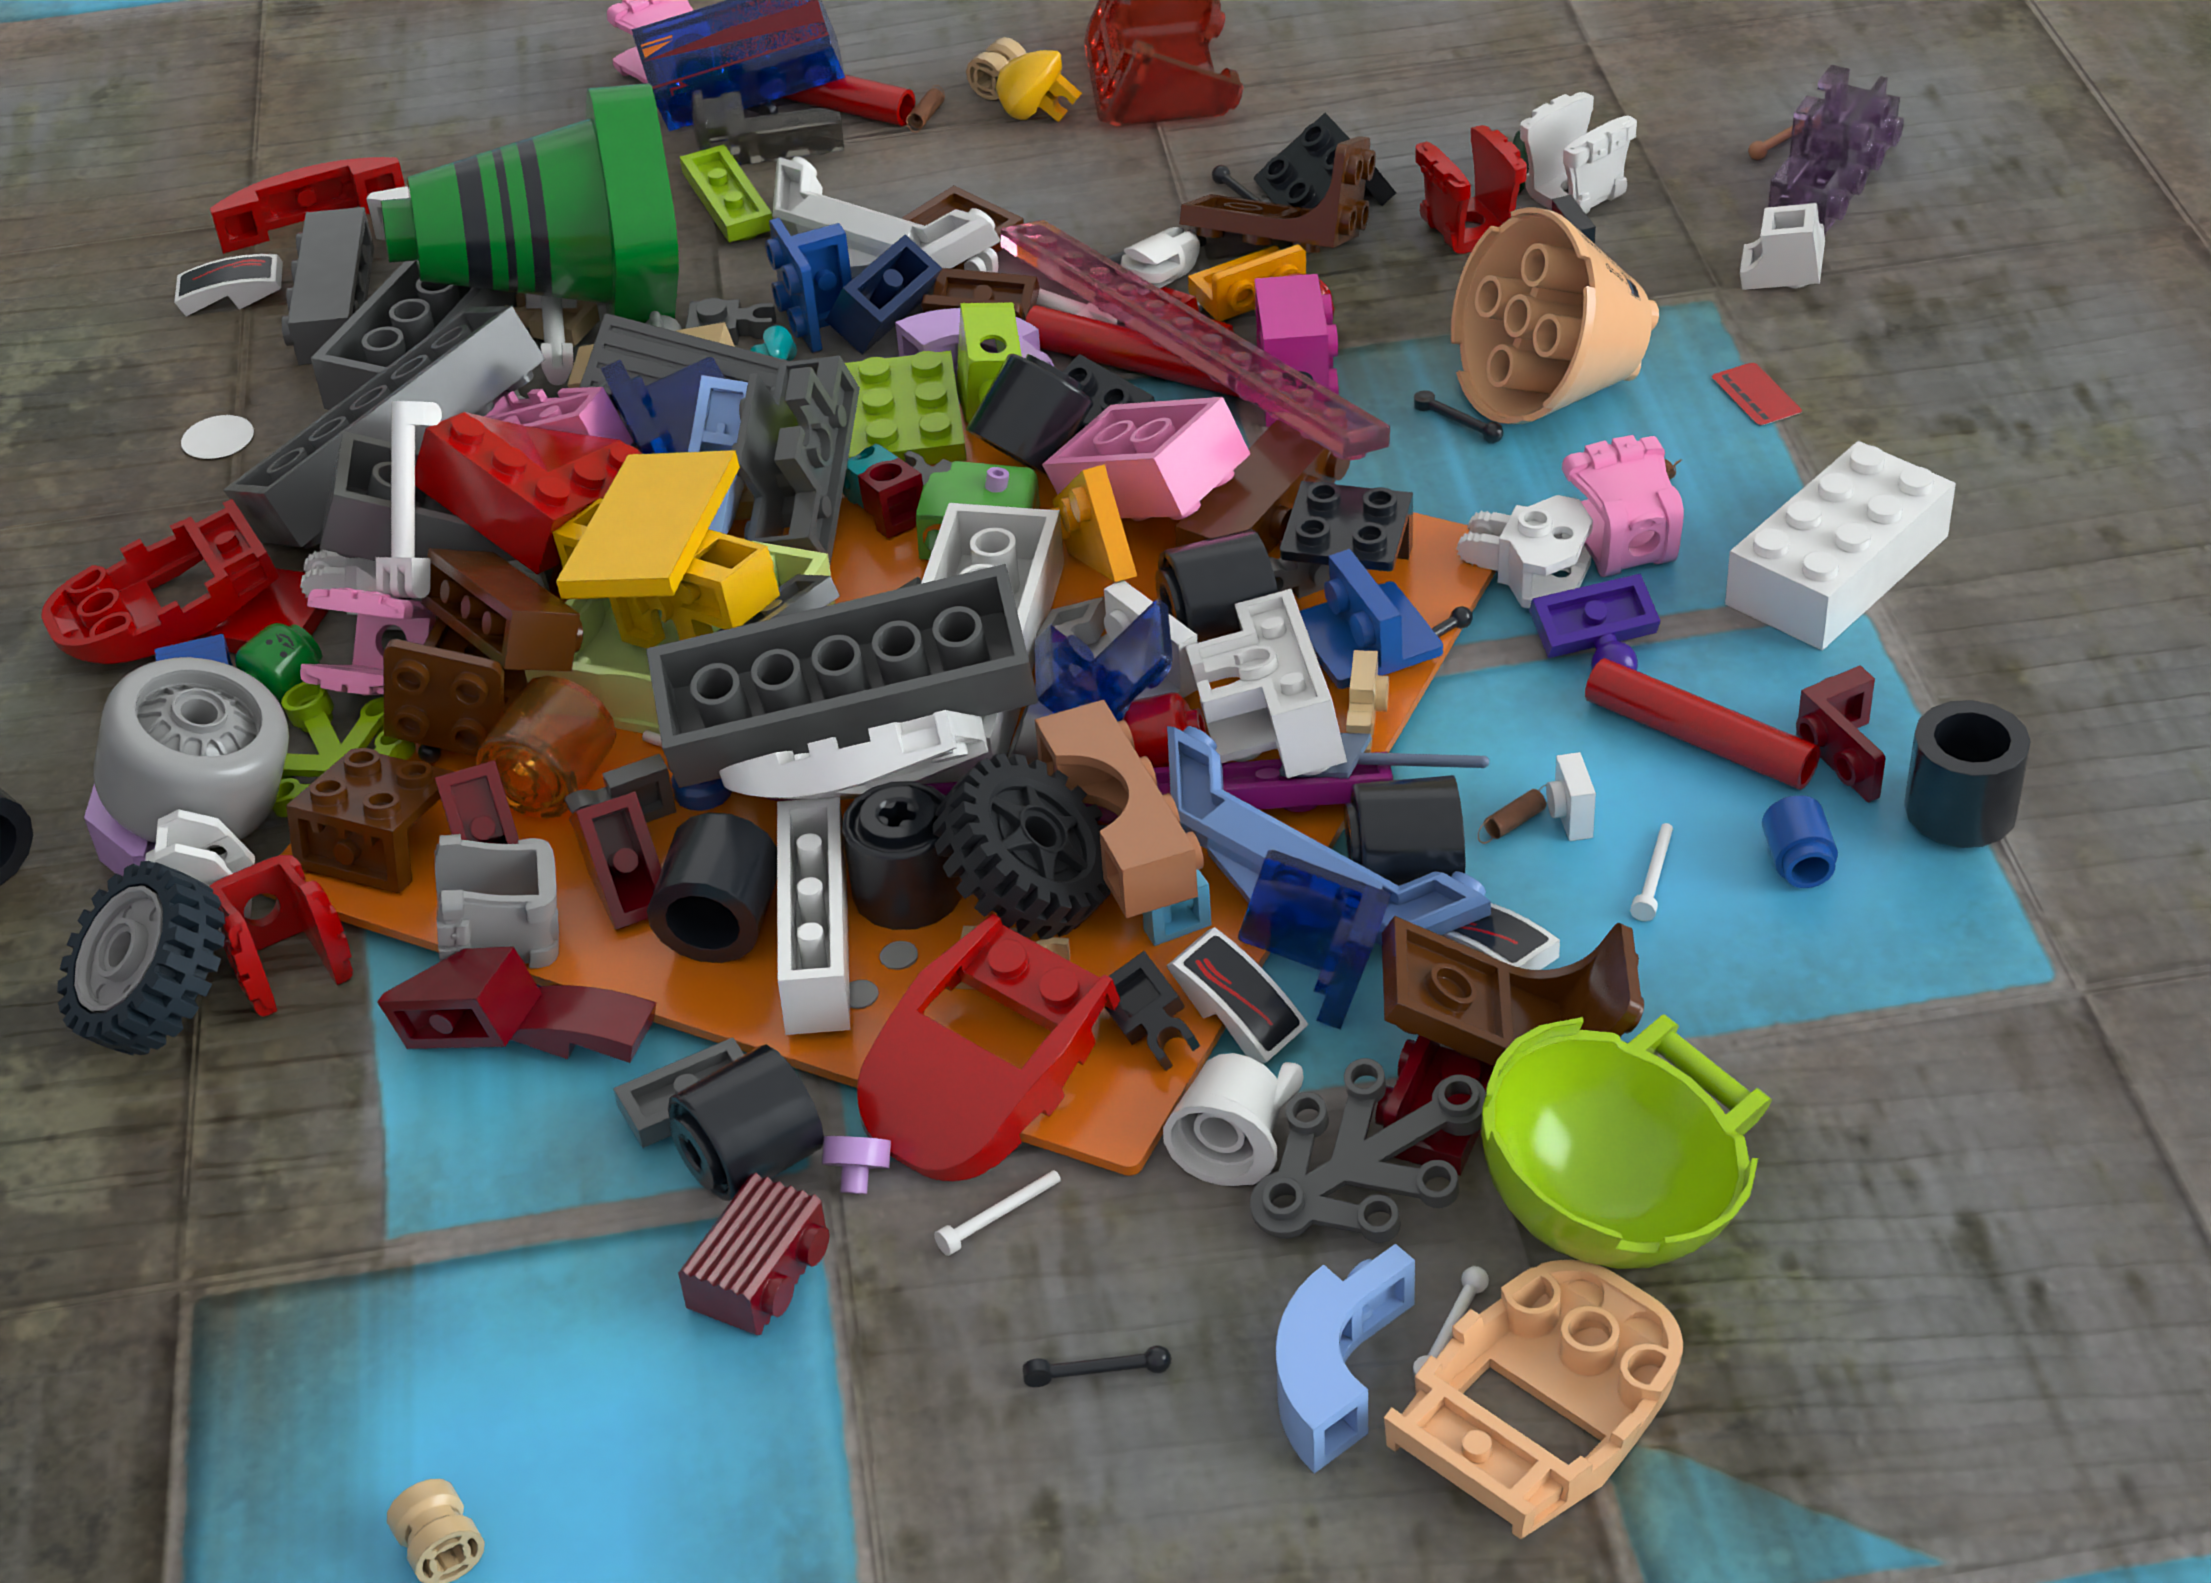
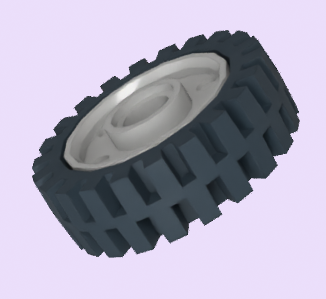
(141, 958)

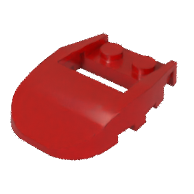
(115, 615)
(951, 1101)

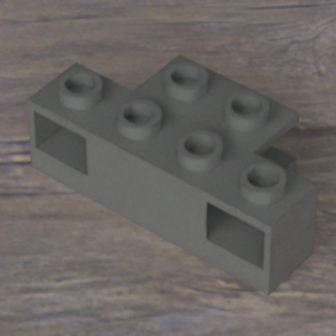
(797, 451)

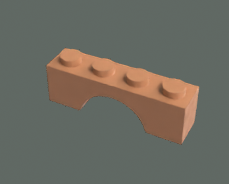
(1145, 850)

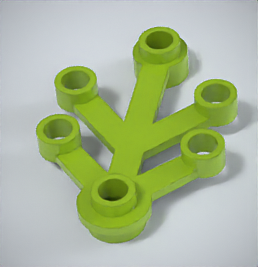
(311, 710)

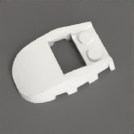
(894, 754)

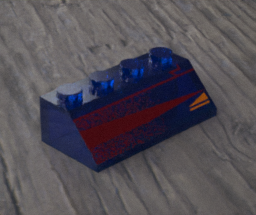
(738, 46)

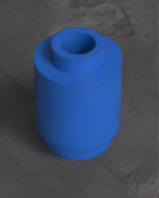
(1800, 841)

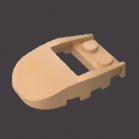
(1573, 1342)

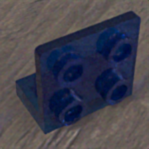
(663, 411)
(1131, 663)
(1316, 922)

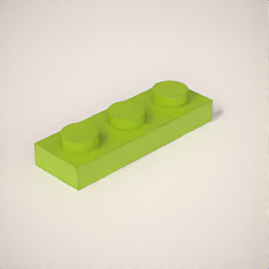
(726, 193)

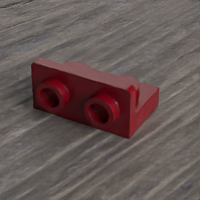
(1419, 1071)

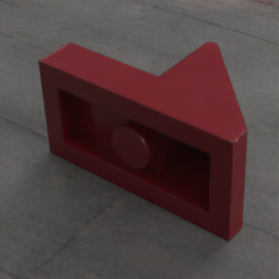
(477, 805)

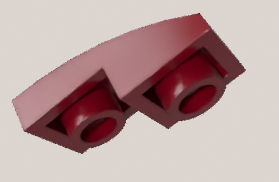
(587, 1018)

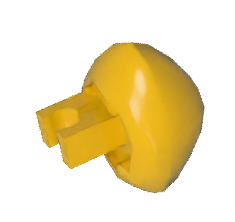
(1034, 82)

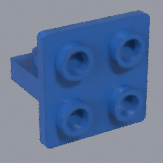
(809, 274)
(1368, 619)

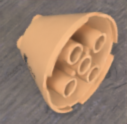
(1545, 319)

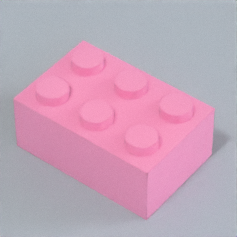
(1156, 454)

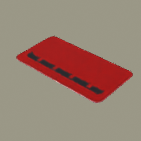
(1756, 393)

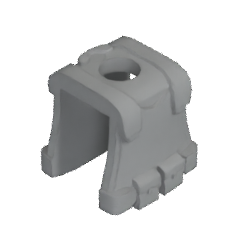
(497, 898)

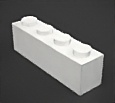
(812, 916)

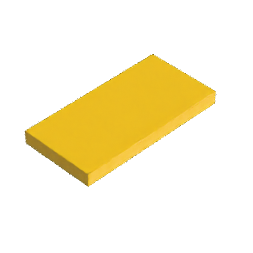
(648, 525)

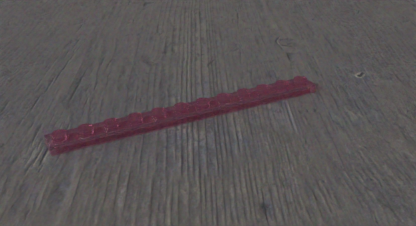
(1199, 341)

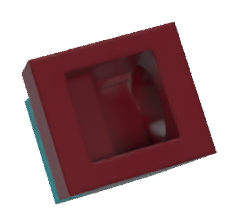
(884, 489)

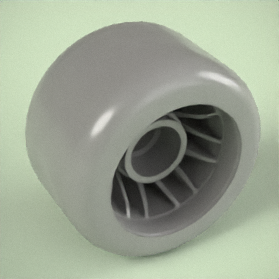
(192, 742)

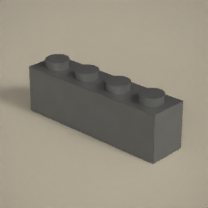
(327, 277)

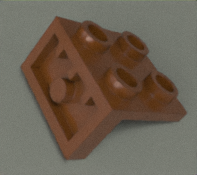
(358, 818)

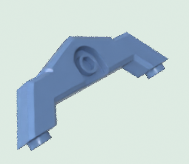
(1241, 836)

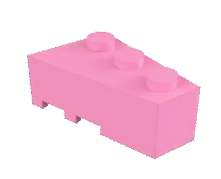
(575, 411)

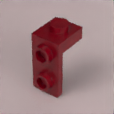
(1830, 719)

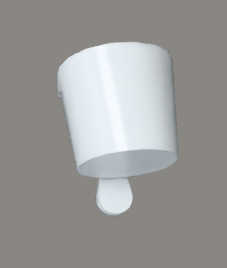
(1228, 1120)

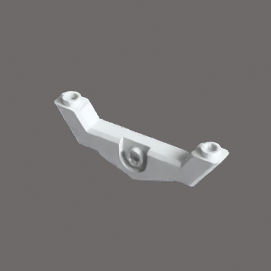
(868, 232)

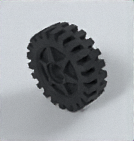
(1023, 845)

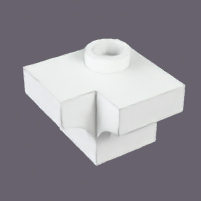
(1787, 249)

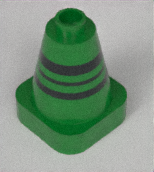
(553, 213)

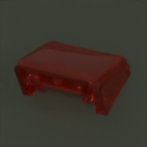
(1155, 61)

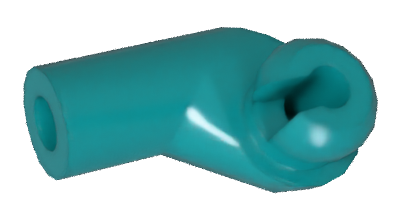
(777, 343)

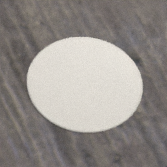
(217, 437)

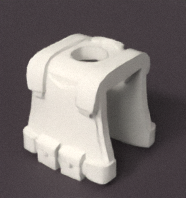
(1570, 158)

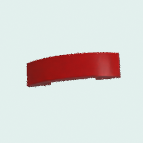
(285, 198)

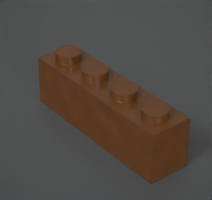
(1262, 488)
(502, 611)

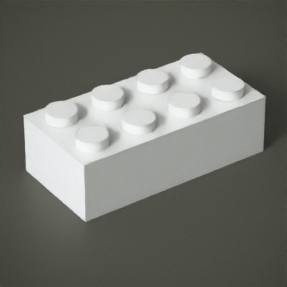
(1839, 544)

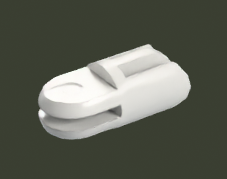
(1163, 256)

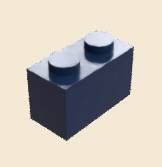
(883, 294)

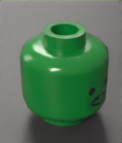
(277, 655)

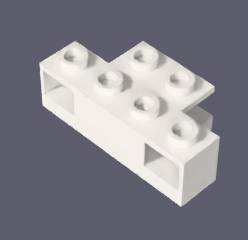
(1279, 694)

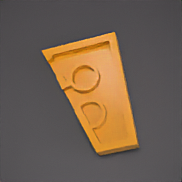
(1093, 524)

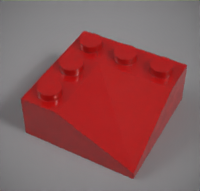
(516, 480)

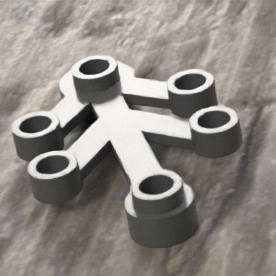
(1362, 1160)

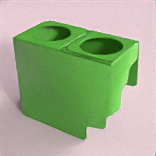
(966, 485)

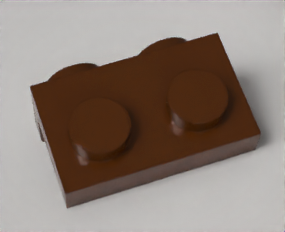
(971, 286)

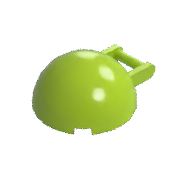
(1616, 1146)

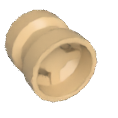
(985, 67)
(435, 1532)

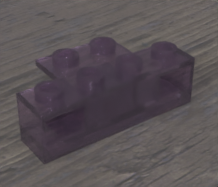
(1836, 145)

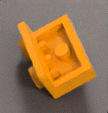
(1230, 287)

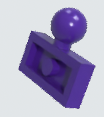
(1596, 618)

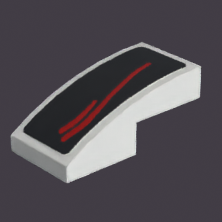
(239, 277)
(1509, 939)
(1245, 998)

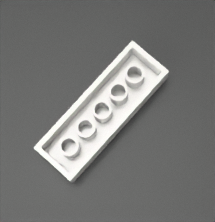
(1033, 553)

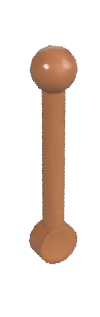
(1759, 149)

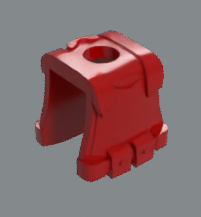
(1448, 191)
(297, 909)

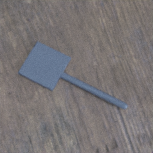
(1356, 744)

